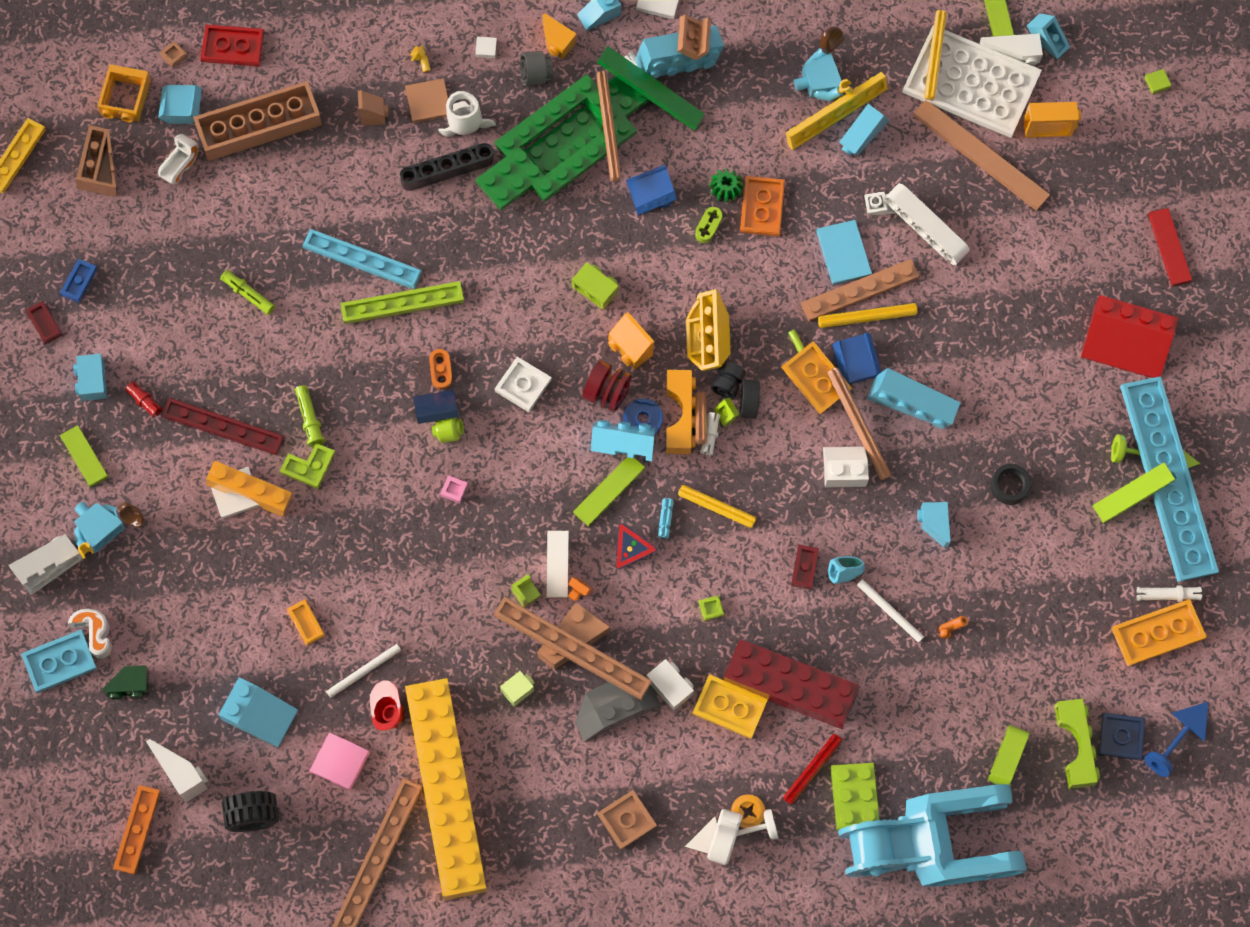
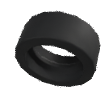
(749, 398)
(1010, 499)

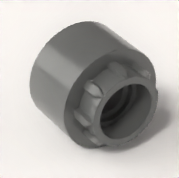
(535, 68)

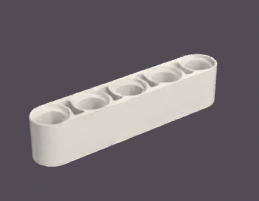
(927, 224)

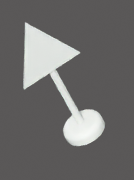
(703, 839)

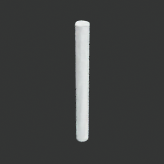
(890, 611)
(363, 671)

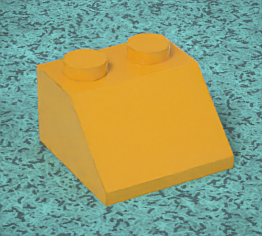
(631, 341)

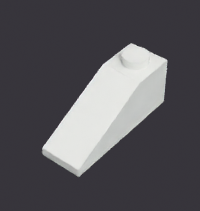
(1021, 47)

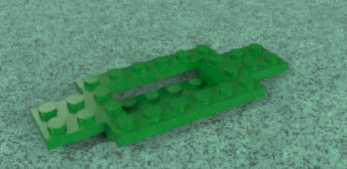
(563, 151)

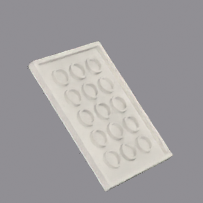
(975, 83)

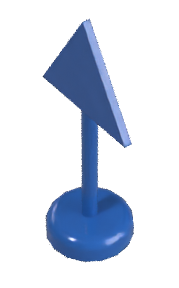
(1194, 719)

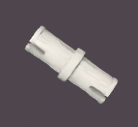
(712, 434)

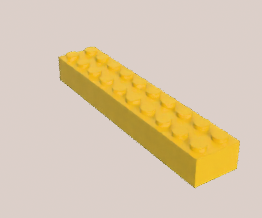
(445, 789)

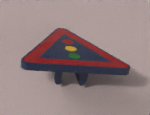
(631, 546)

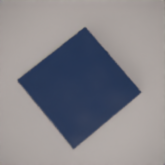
(435, 406)
(1121, 736)

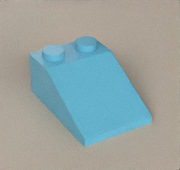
(257, 712)

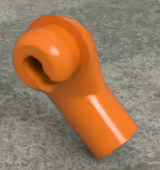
(946, 628)

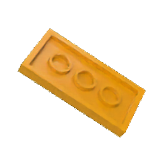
(1158, 632)

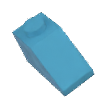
(599, 12)
(1050, 33)
(935, 521)

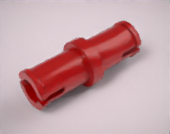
(143, 399)

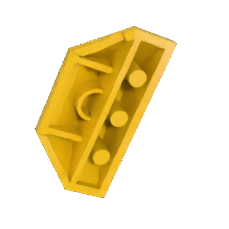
(708, 331)

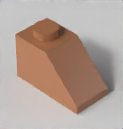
(371, 109)

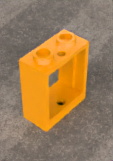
(126, 75)
(1051, 119)

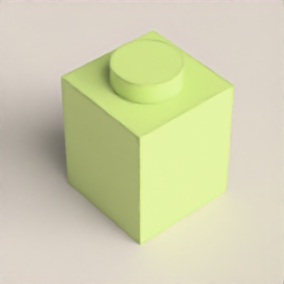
(517, 688)

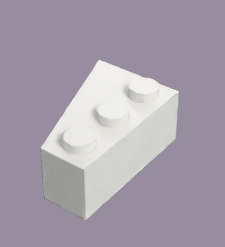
(45, 563)

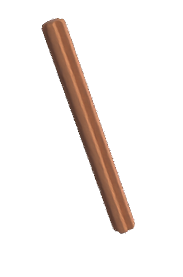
(608, 125)
(859, 423)

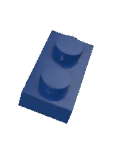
(78, 280)

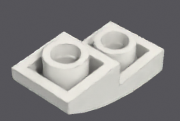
(876, 204)

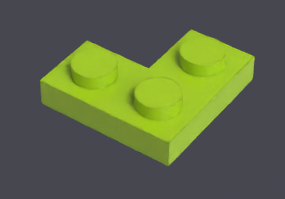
(310, 471)

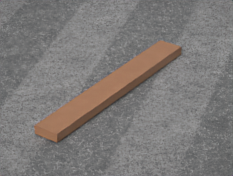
(981, 155)
(572, 648)
(378, 854)

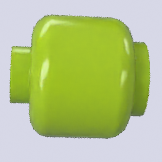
(448, 430)

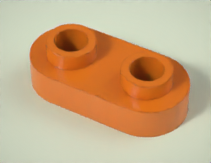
(440, 370)

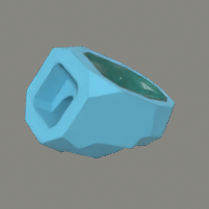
(845, 569)

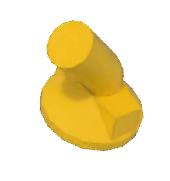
(418, 54)

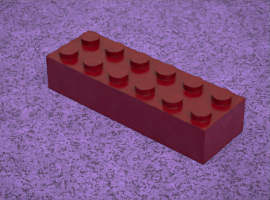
(792, 684)

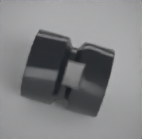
(727, 382)

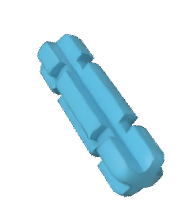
(665, 518)

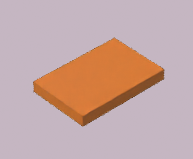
(762, 206)

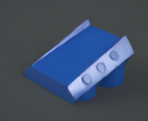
(651, 190)
(857, 358)

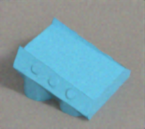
(180, 103)

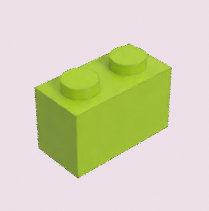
(595, 285)

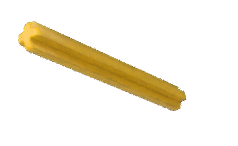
(935, 55)
(867, 315)

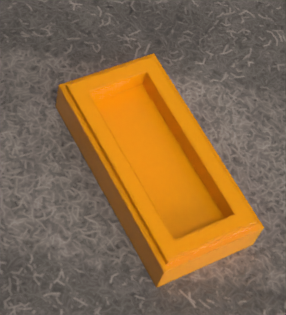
(305, 622)

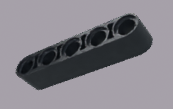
(453, 159)

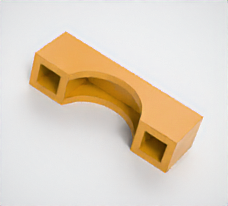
(680, 387)
(263, 493)

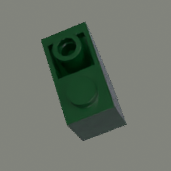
(129, 681)

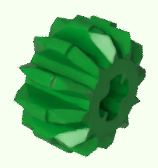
(723, 190)

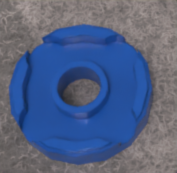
(647, 407)

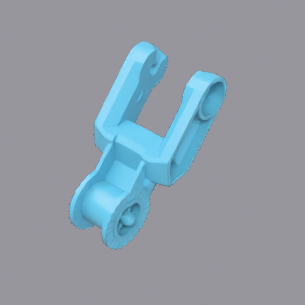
(923, 841)

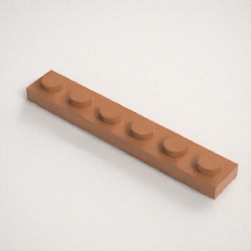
(860, 290)

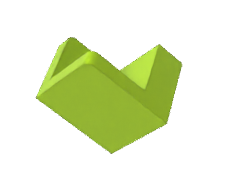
(525, 591)

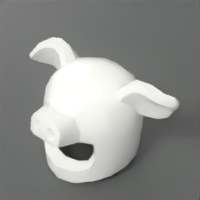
(464, 118)

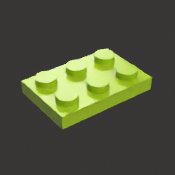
(854, 794)

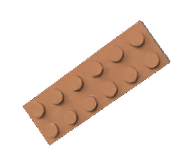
(257, 121)

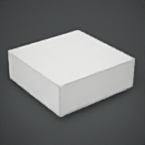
(486, 47)

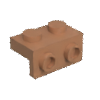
(694, 37)

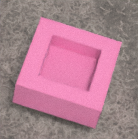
(454, 489)

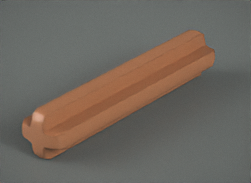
(701, 418)

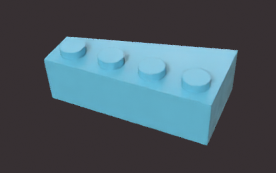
(913, 398)

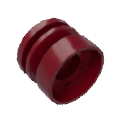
(607, 386)

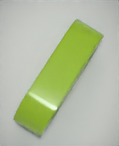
(712, 227)

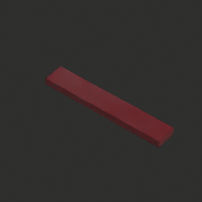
(222, 426)

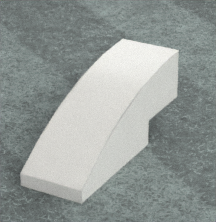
(557, 564)

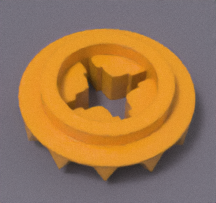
(758, 810)

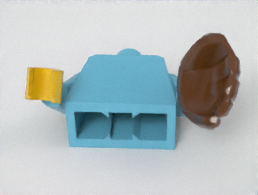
(820, 72)
(103, 523)

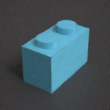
(91, 377)

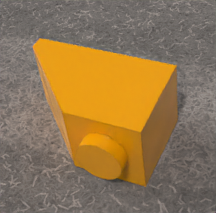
(558, 37)

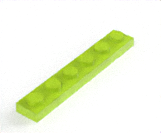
(402, 302)

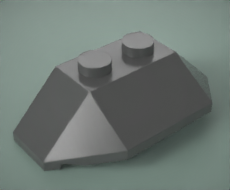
(611, 707)

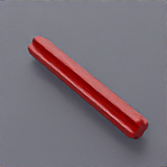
(812, 769)

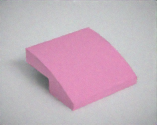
(339, 761)

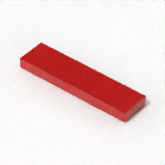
(1170, 247)

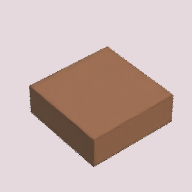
(173, 54)

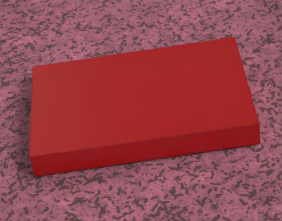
(232, 45)

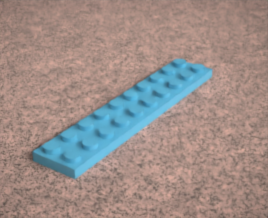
(1177, 502)

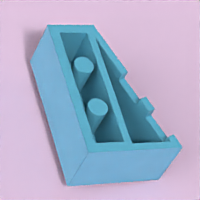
(623, 439)

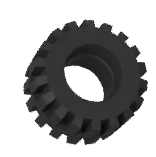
(250, 811)

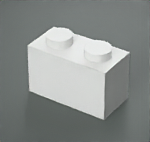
(670, 684)

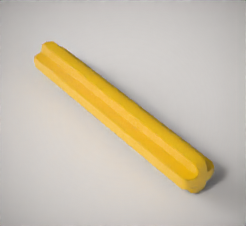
(717, 506)

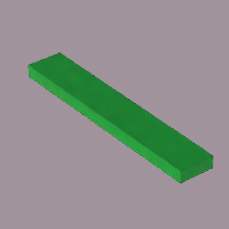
(650, 88)

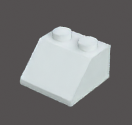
(845, 467)

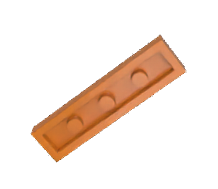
(136, 830)

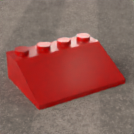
(1129, 337)

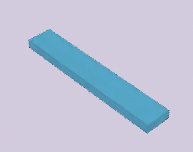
(362, 259)

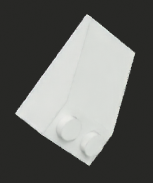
(183, 775)

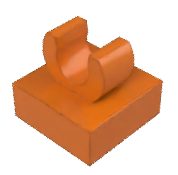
(579, 588)

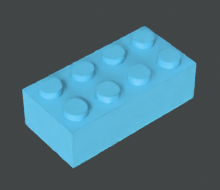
(660, 57)

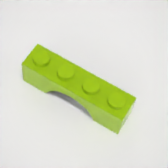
(1072, 717)

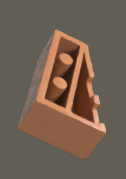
(96, 163)
(582, 626)

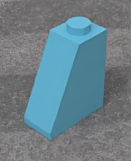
(863, 130)

